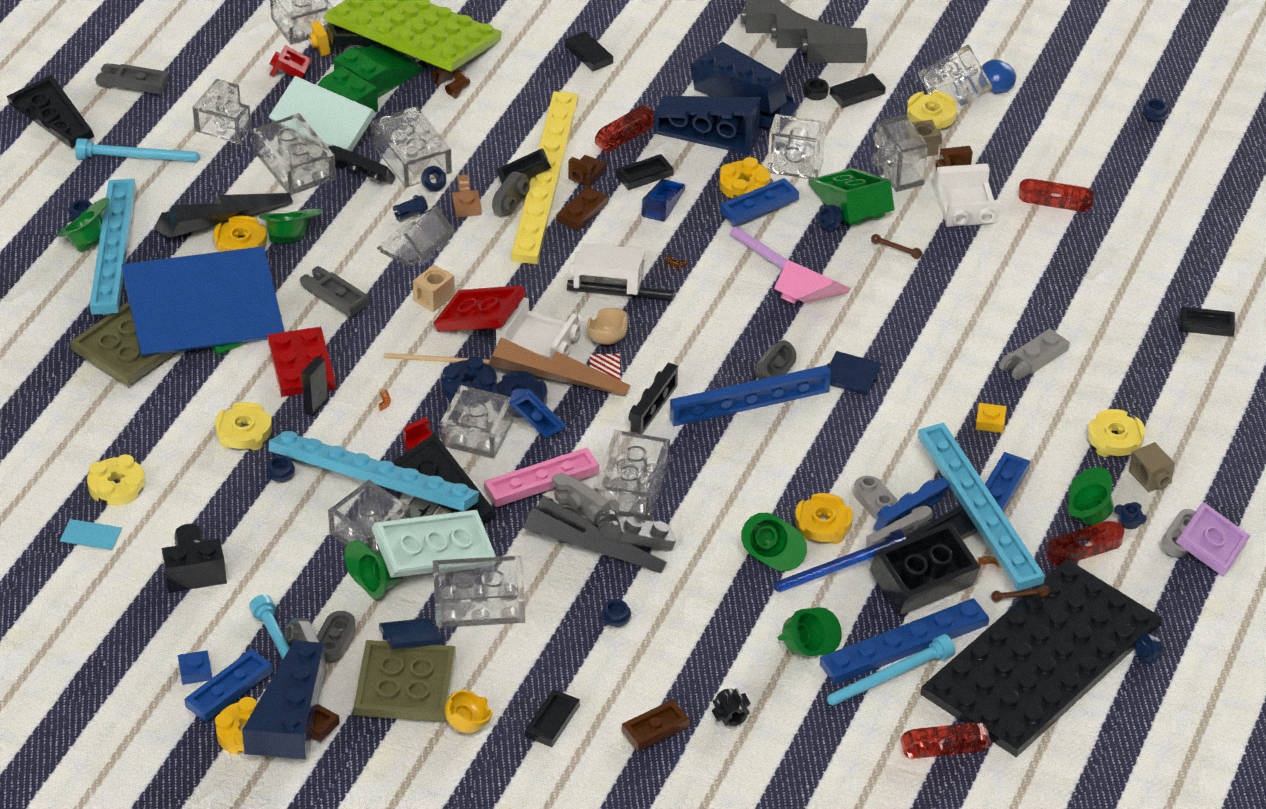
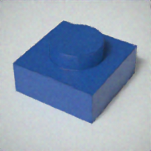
(194, 667)

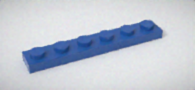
(750, 395)
(903, 641)

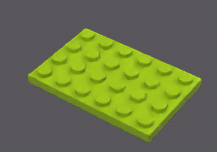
(417, 29)

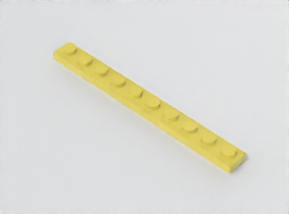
(544, 185)

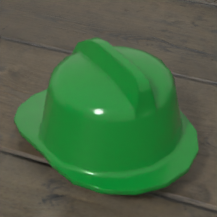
(288, 226)
(86, 229)
(1091, 496)
(774, 541)
(368, 569)
(812, 632)

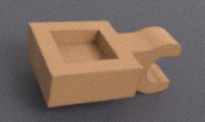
(465, 202)

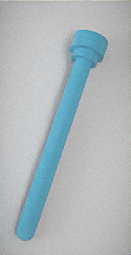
(87, 149)
(264, 610)
(940, 648)

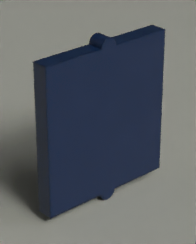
(853, 372)
(410, 633)

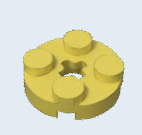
(921, 108)
(1129, 431)
(231, 433)
(123, 468)

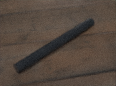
(621, 290)

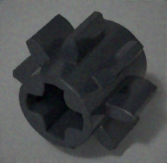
(731, 707)

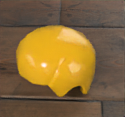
(467, 712)

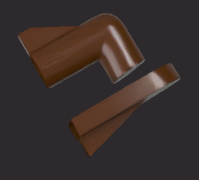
(455, 87)

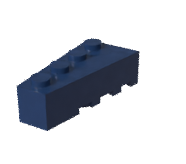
(733, 74)
(710, 121)
(288, 707)

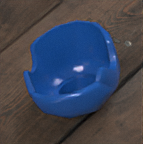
(1000, 75)

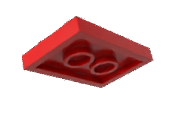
(480, 308)
(293, 353)

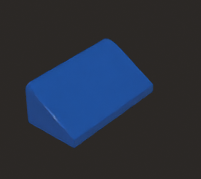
(536, 412)

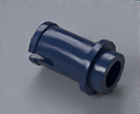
(410, 208)

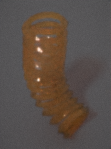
(674, 263)
(386, 399)
(989, 560)

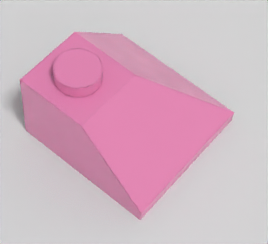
(806, 285)

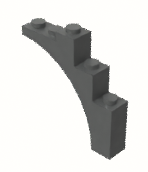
(793, 30)

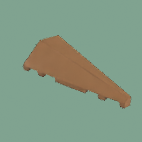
(560, 368)

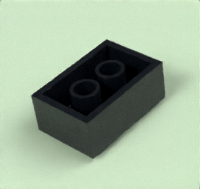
(924, 568)

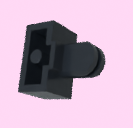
(193, 561)

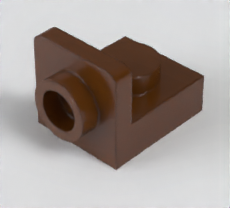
(954, 156)
(586, 170)

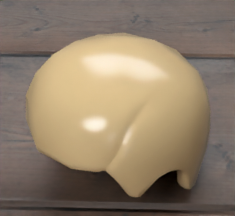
(608, 326)

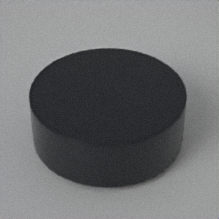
(816, 89)

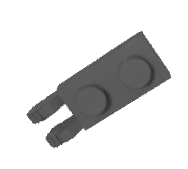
(132, 78)
(335, 291)
(635, 530)

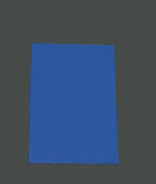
(202, 300)

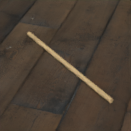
(427, 358)

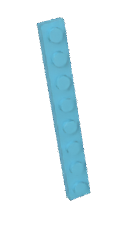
(112, 247)
(379, 472)
(981, 507)

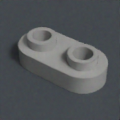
(873, 494)
(1173, 532)

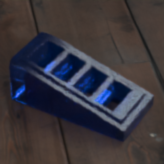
(661, 199)

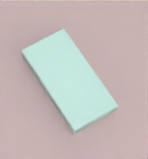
(330, 115)
(415, 542)

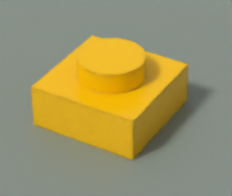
(319, 38)
(991, 417)

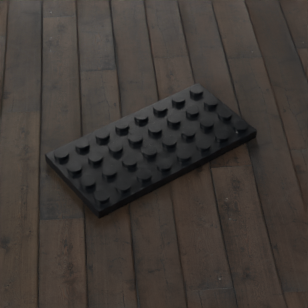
(1041, 657)

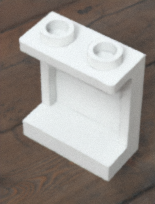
(966, 195)
(609, 262)
(539, 332)

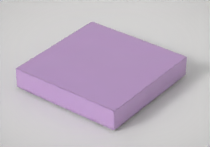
(1212, 539)

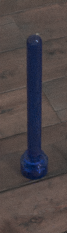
(838, 564)

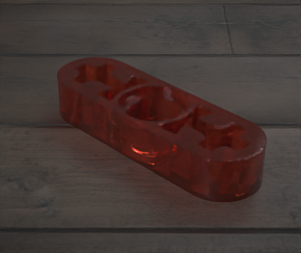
(613, 134)
(1039, 191)
(1103, 536)
(965, 739)

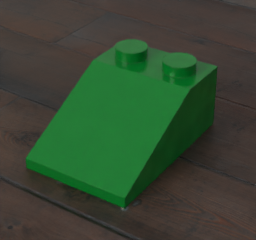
(379, 66)
(351, 86)
(855, 193)

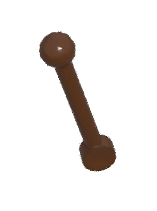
(915, 253)
(1041, 591)

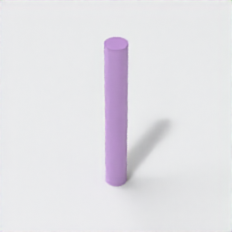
(758, 247)

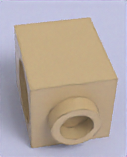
(433, 288)

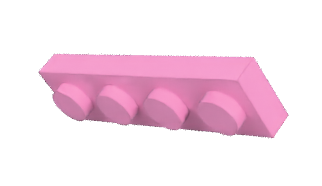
(539, 477)

